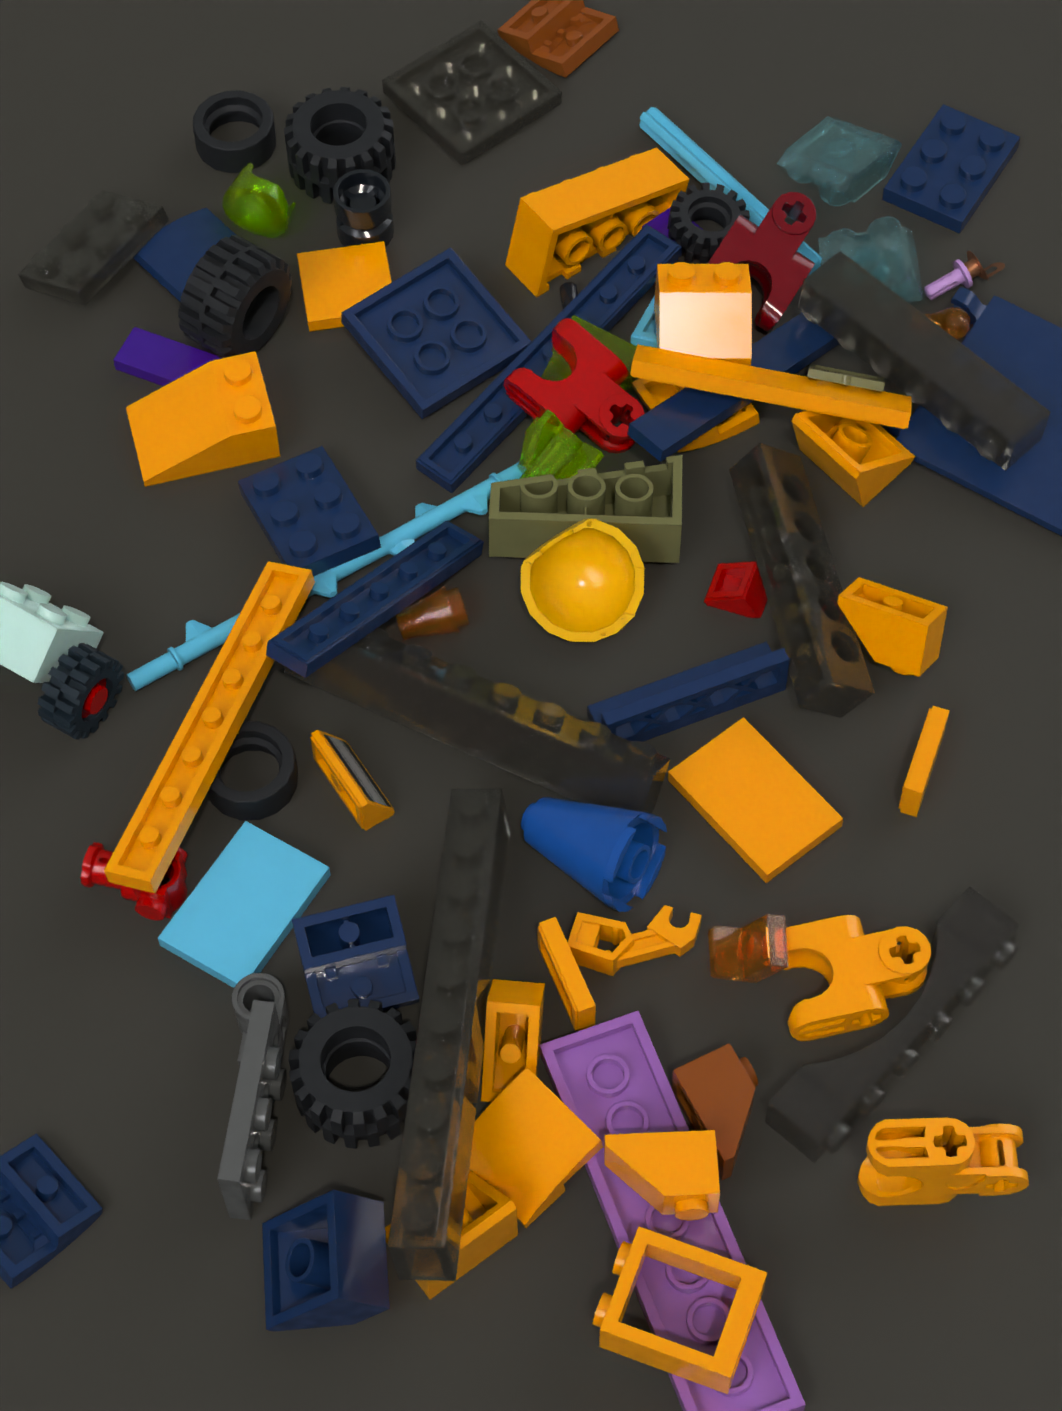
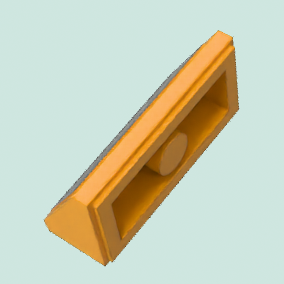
(350, 779)

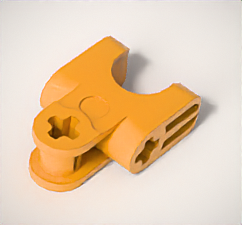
(859, 973)
(937, 1159)

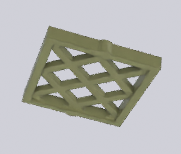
(846, 377)

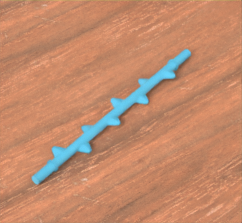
(203, 638)

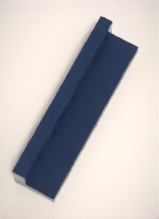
(694, 694)

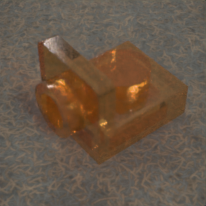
(749, 951)

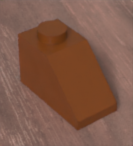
(718, 1096)

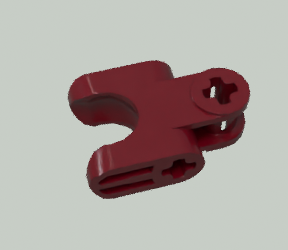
(772, 253)

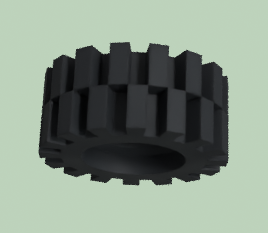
(703, 205)

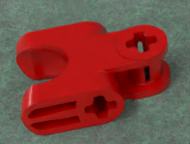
(585, 399)

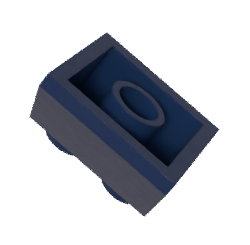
(325, 1263)

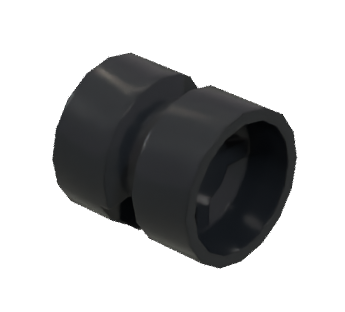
(363, 208)

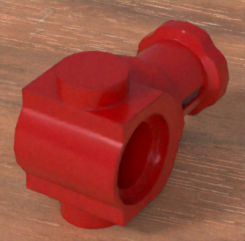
(148, 904)

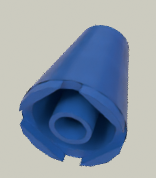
(598, 846)

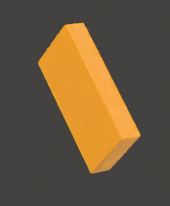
(923, 761)
(566, 974)

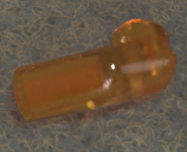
(952, 320)

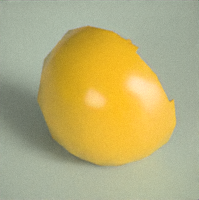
(584, 582)

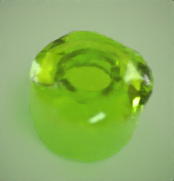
(257, 205)

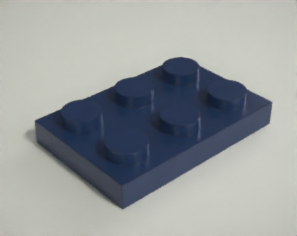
(951, 168)
(309, 513)

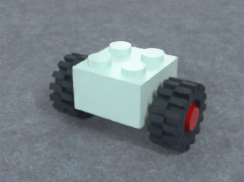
(61, 653)

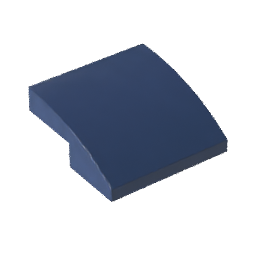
(178, 248)
(39, 1209)

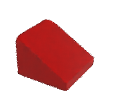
(737, 589)

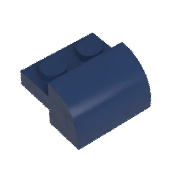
(356, 956)

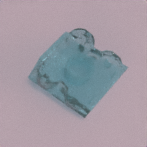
(840, 160)
(883, 251)

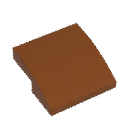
(558, 33)

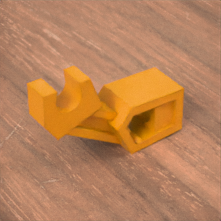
(655, 942)

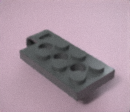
(257, 1087)

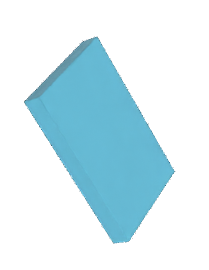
(244, 905)

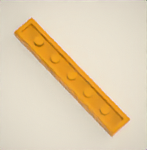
(771, 386)

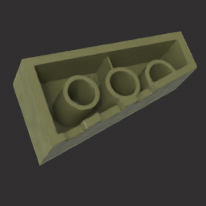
(637, 500)

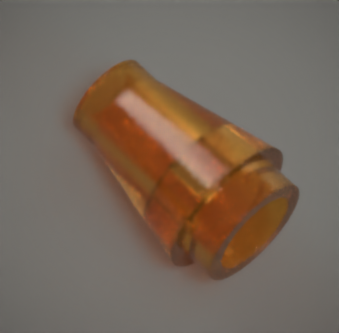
(435, 614)

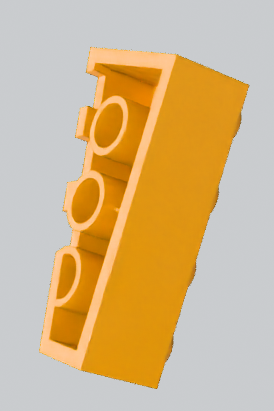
(589, 216)

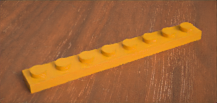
(208, 730)

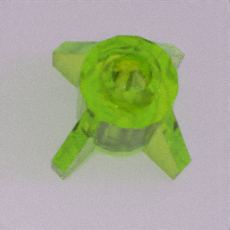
(554, 450)

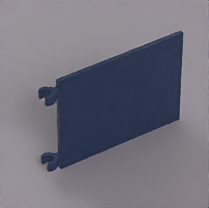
(1029, 356)

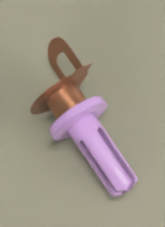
(962, 274)

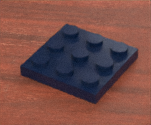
(435, 332)

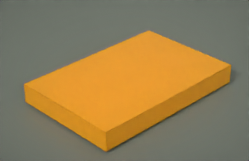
(755, 799)

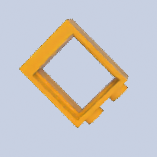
(708, 1370)

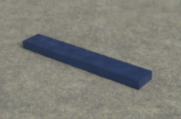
(696, 411)
(374, 599)

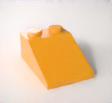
(205, 421)

